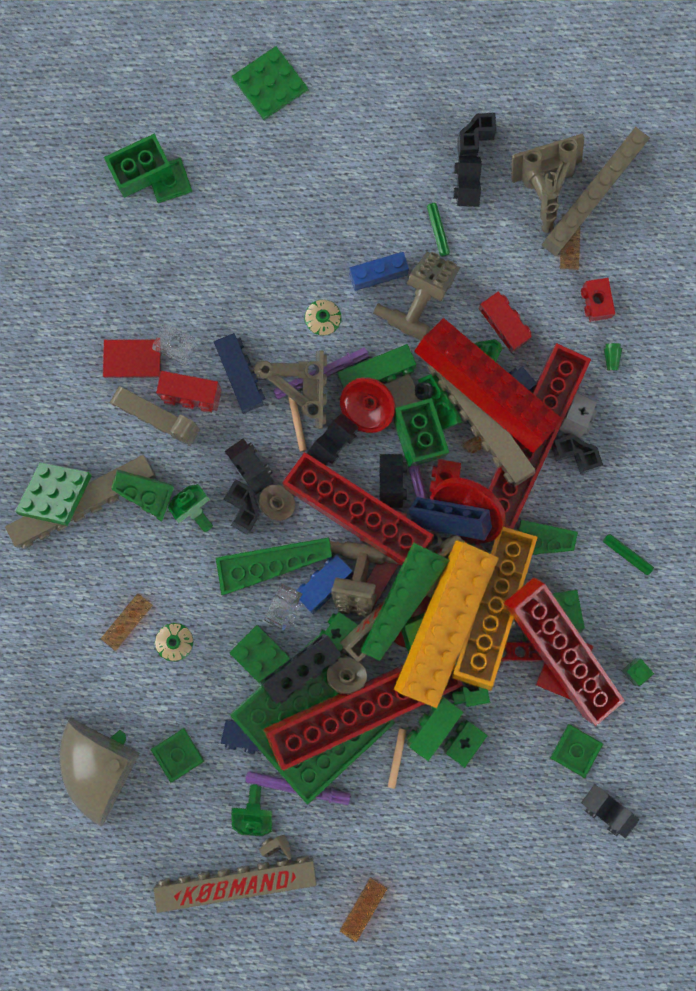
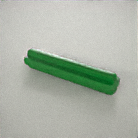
(438, 229)
(628, 554)

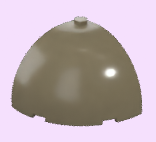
(93, 769)

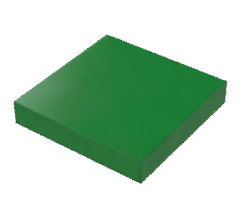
(173, 186)
(576, 750)
(177, 755)

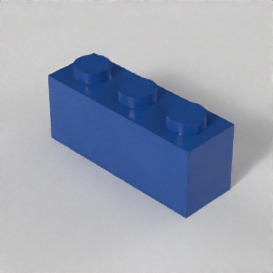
(379, 271)
(319, 588)

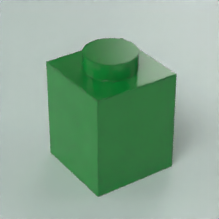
(637, 672)

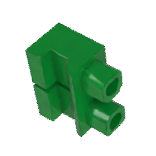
(470, 697)

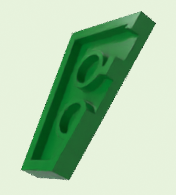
(145, 492)

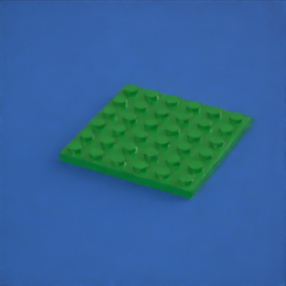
(319, 771)

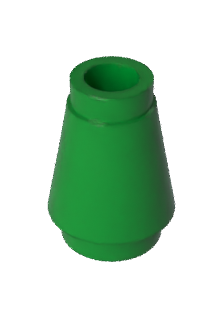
(612, 355)

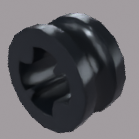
(419, 390)

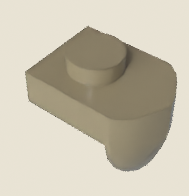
(272, 845)

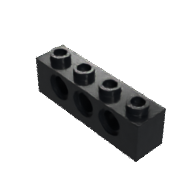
(305, 657)

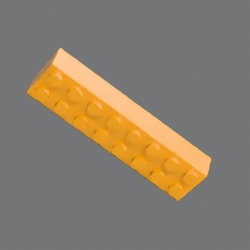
(492, 622)
(446, 624)

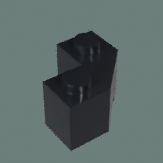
(480, 128)
(468, 181)
(334, 439)
(585, 454)
(249, 465)
(391, 480)
(243, 498)
(605, 807)

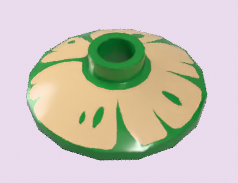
(329, 323)
(183, 646)

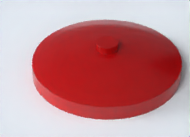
(472, 494)

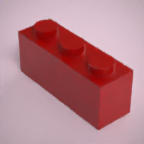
(505, 321)

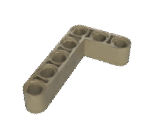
(178, 427)

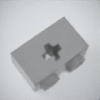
(579, 416)

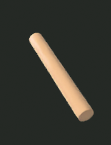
(297, 424)
(397, 758)

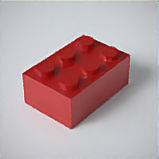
(189, 391)

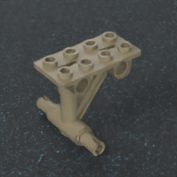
(535, 163)
(430, 279)
(312, 384)
(356, 594)

